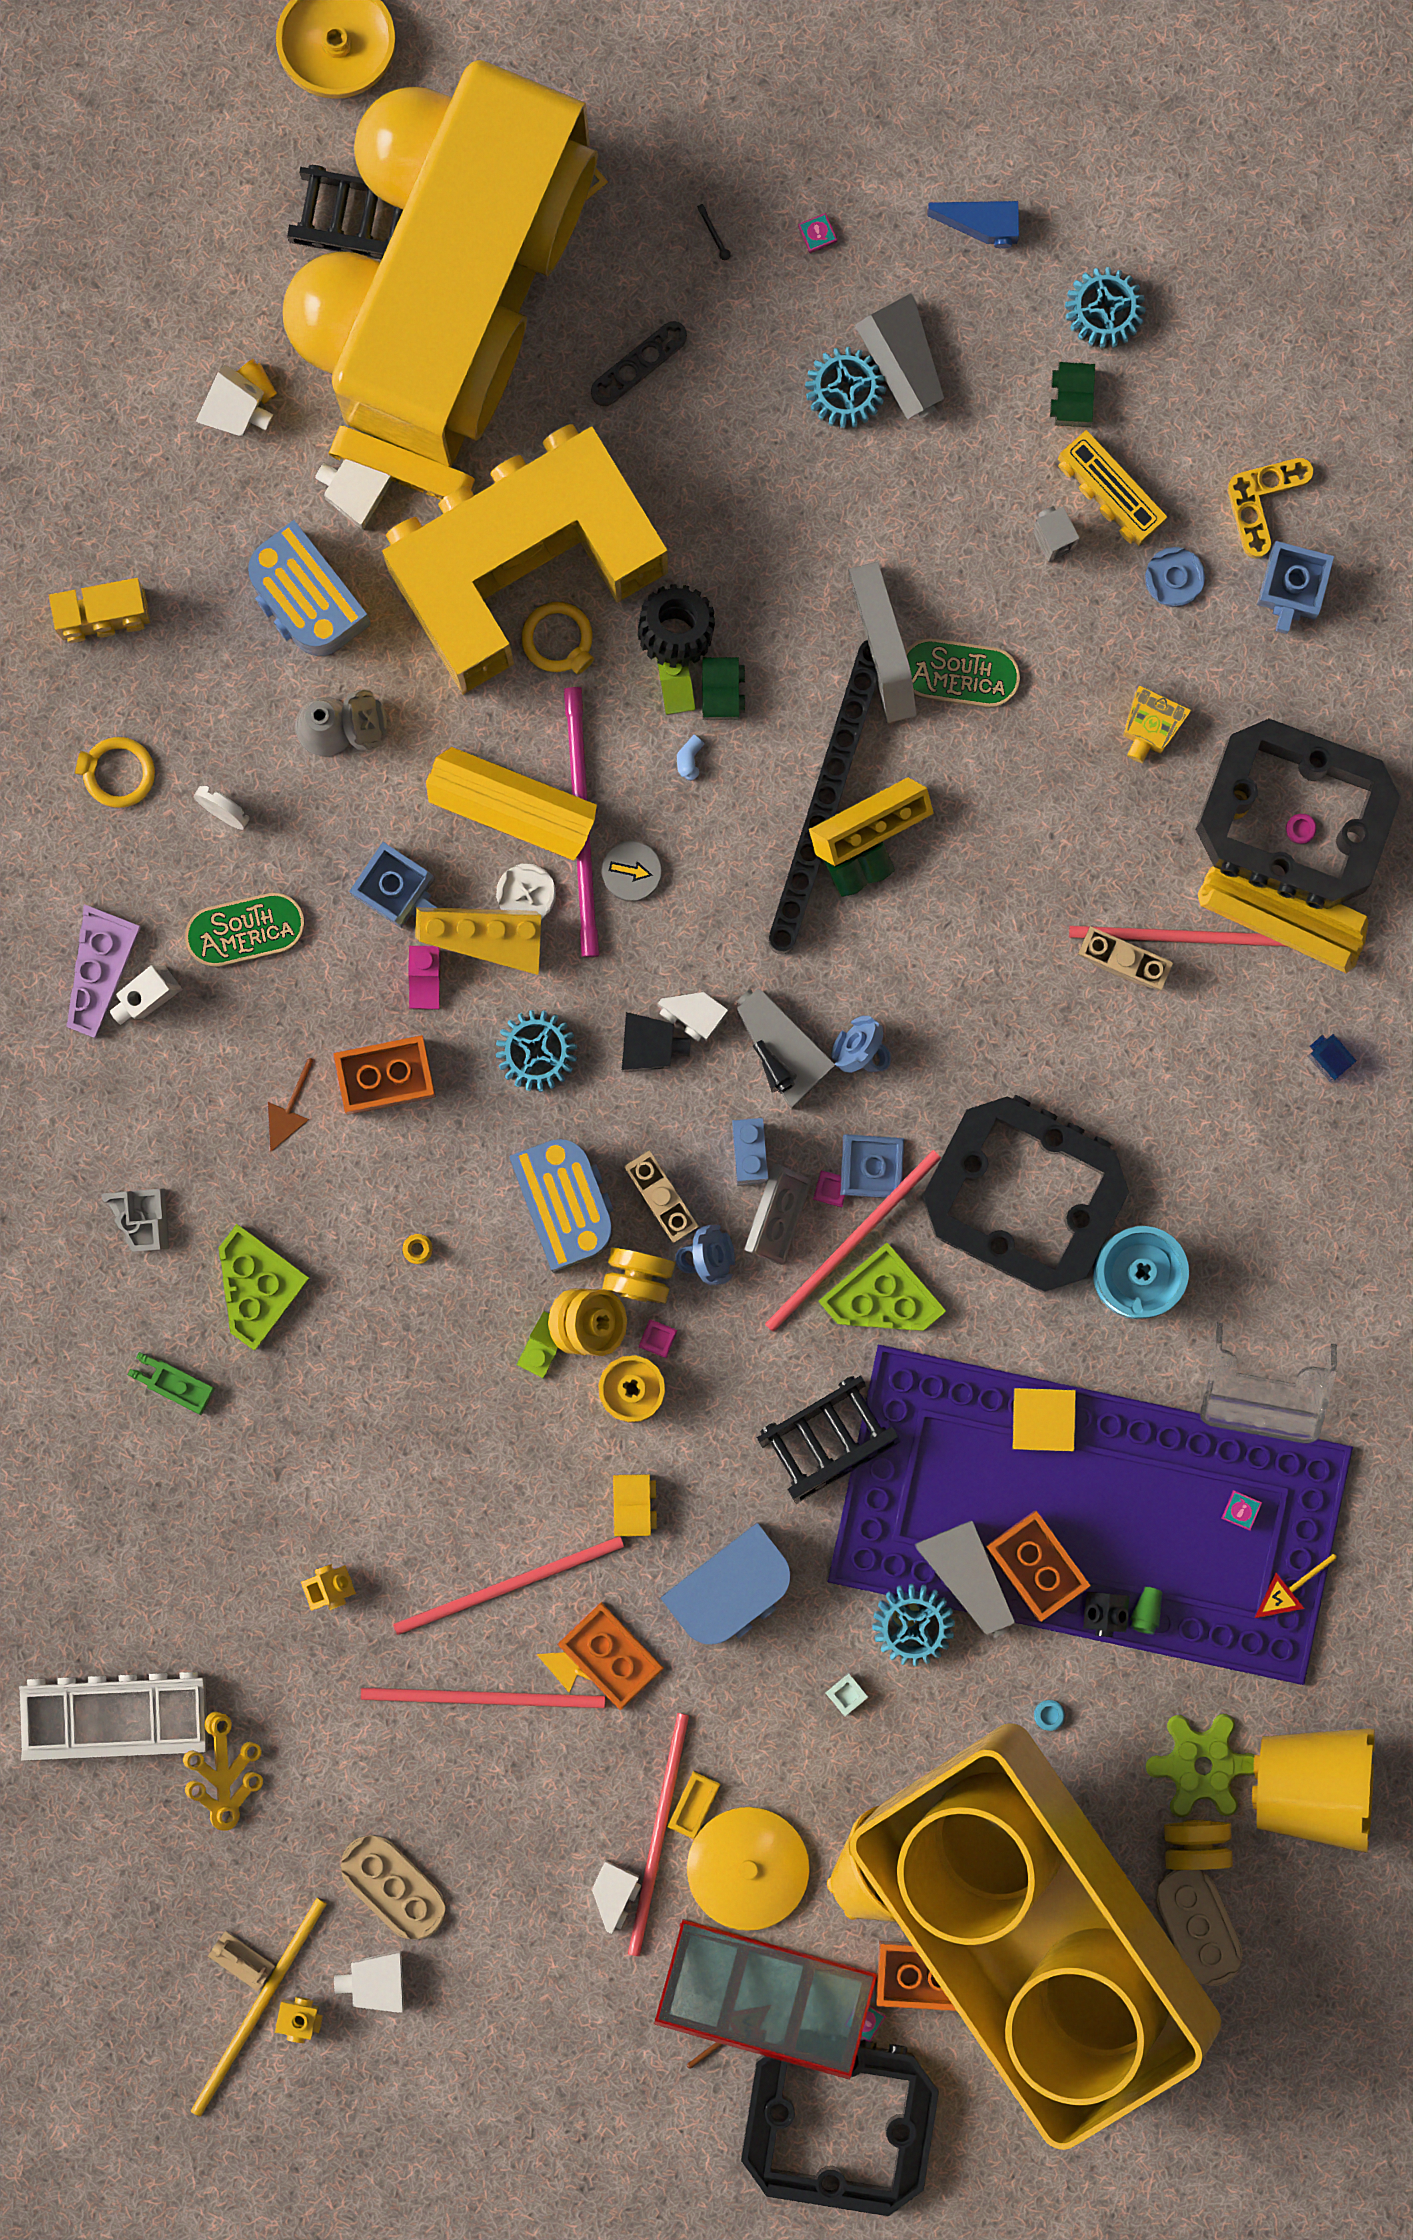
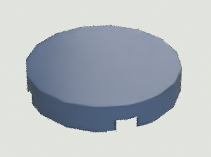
(1168, 585)

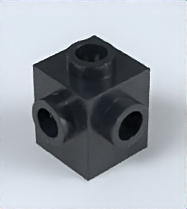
(1106, 1613)

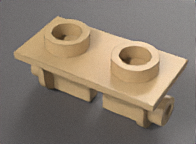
(241, 1961)

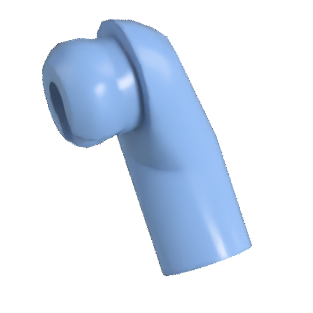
(686, 758)

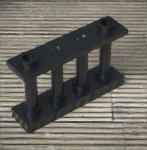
(334, 237)
(854, 1453)

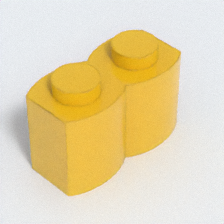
(632, 1505)

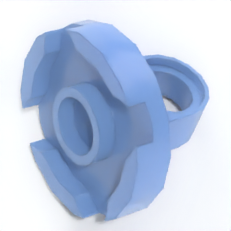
(859, 1045)
(711, 1255)

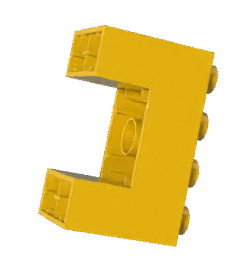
(509, 531)

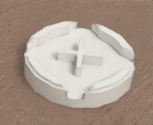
(527, 889)

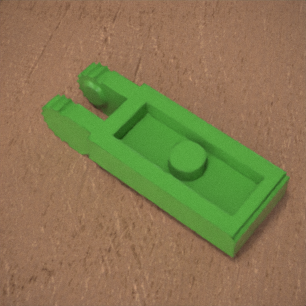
(175, 1384)

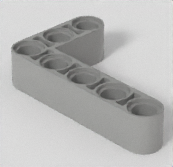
(884, 642)

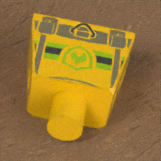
(1152, 723)

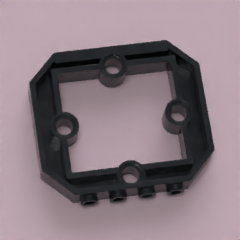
(1338, 762)
(1084, 1242)
(911, 2151)

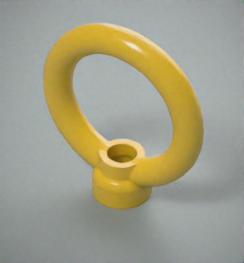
(578, 659)
(87, 765)

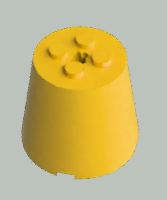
(1317, 1786)

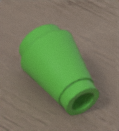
(1147, 1611)

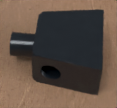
(650, 1044)

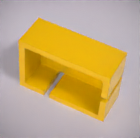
(100, 611)

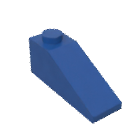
(986, 221)

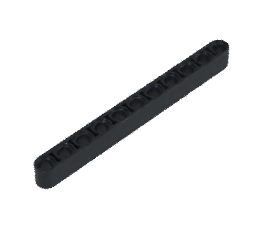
(817, 809)

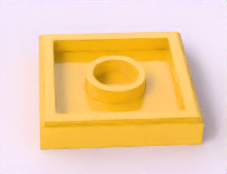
(1043, 1419)

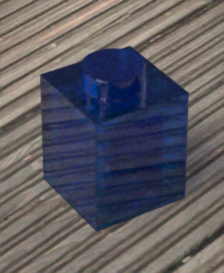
(1330, 1057)

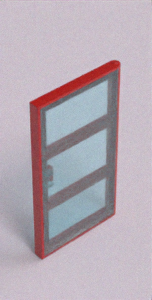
(765, 1999)

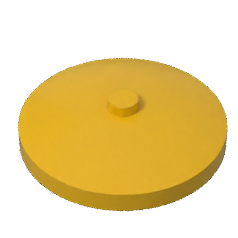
(335, 45)
(748, 1868)

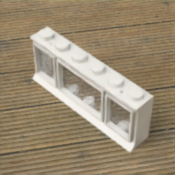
(113, 1716)

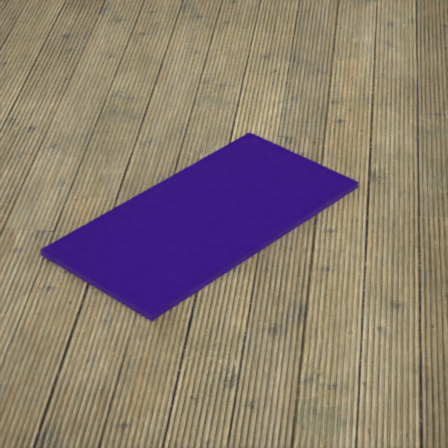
(1127, 1505)

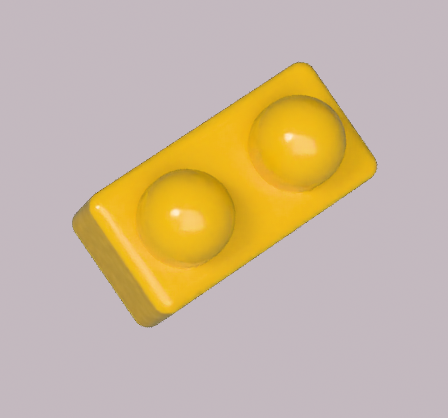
(486, 204)
(1037, 1936)

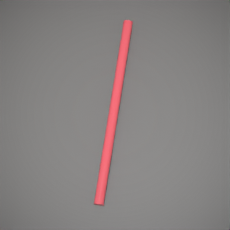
(1179, 936)
(853, 1240)
(508, 1585)
(470, 1697)
(658, 1834)

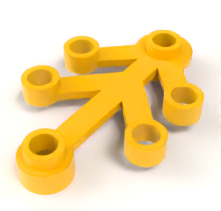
(224, 1775)

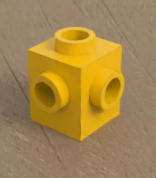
(333, 1584)
(287, 2022)

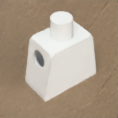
(233, 404)
(354, 489)
(154, 985)
(375, 1982)

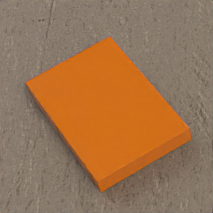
(610, 1656)

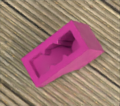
(424, 977)

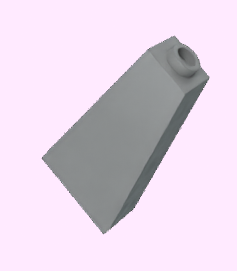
(903, 355)
(785, 1041)
(966, 1571)

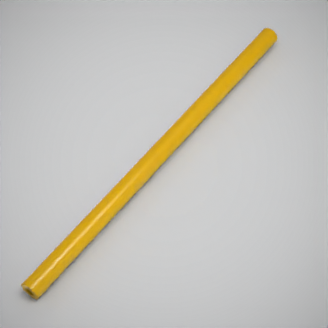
(258, 2007)

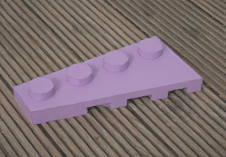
(100, 962)

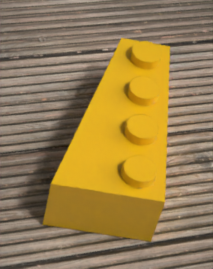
(486, 934)

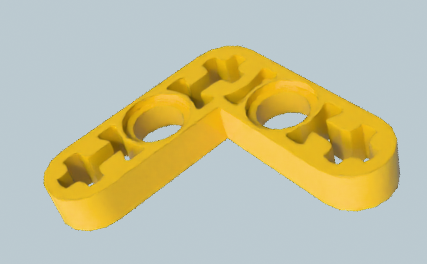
(1258, 489)

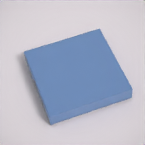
(871, 1165)

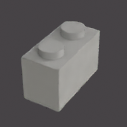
(1055, 533)

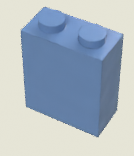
(749, 1151)

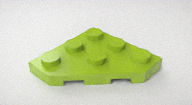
(256, 1286)
(882, 1295)

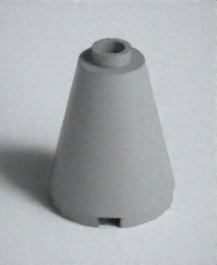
(323, 736)

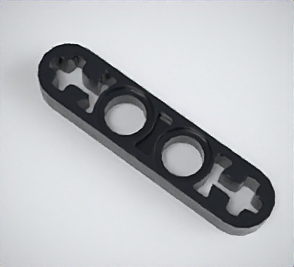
(636, 361)

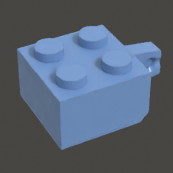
(1294, 583)
(393, 885)

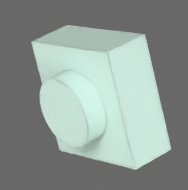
(846, 1694)

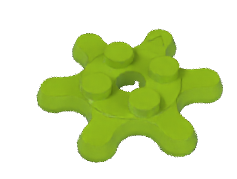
(1181, 1761)

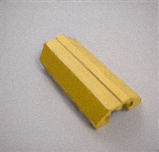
(510, 802)
(1327, 935)

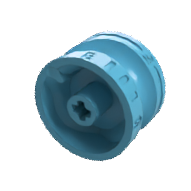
(1144, 1249)

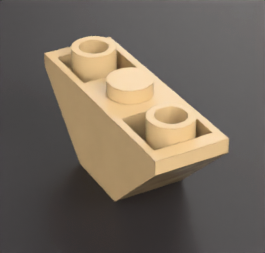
(1125, 959)
(661, 1196)

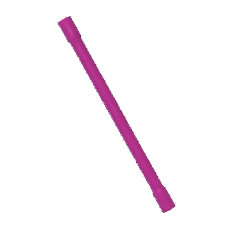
(574, 714)

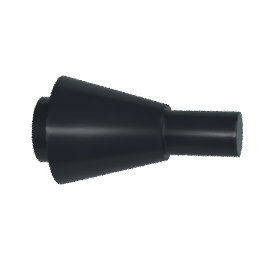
(777, 1073)

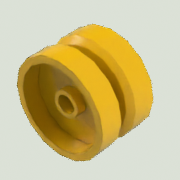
(638, 1276)
(587, 1322)
(621, 1374)
(1198, 1843)

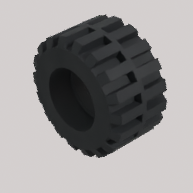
(681, 605)

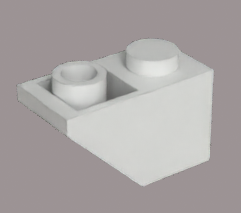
(696, 1012)
(612, 1892)

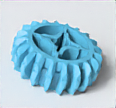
(1092, 311)
(832, 391)
(558, 1064)
(923, 1616)

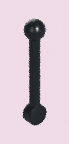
(724, 253)

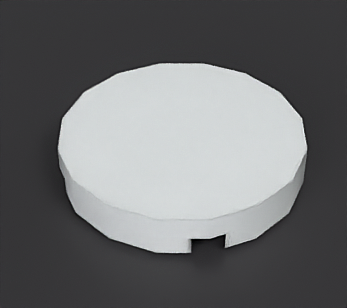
(221, 807)

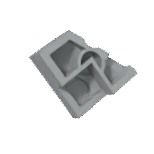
(145, 1228)

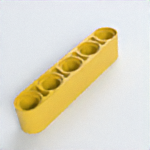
(401, 465)

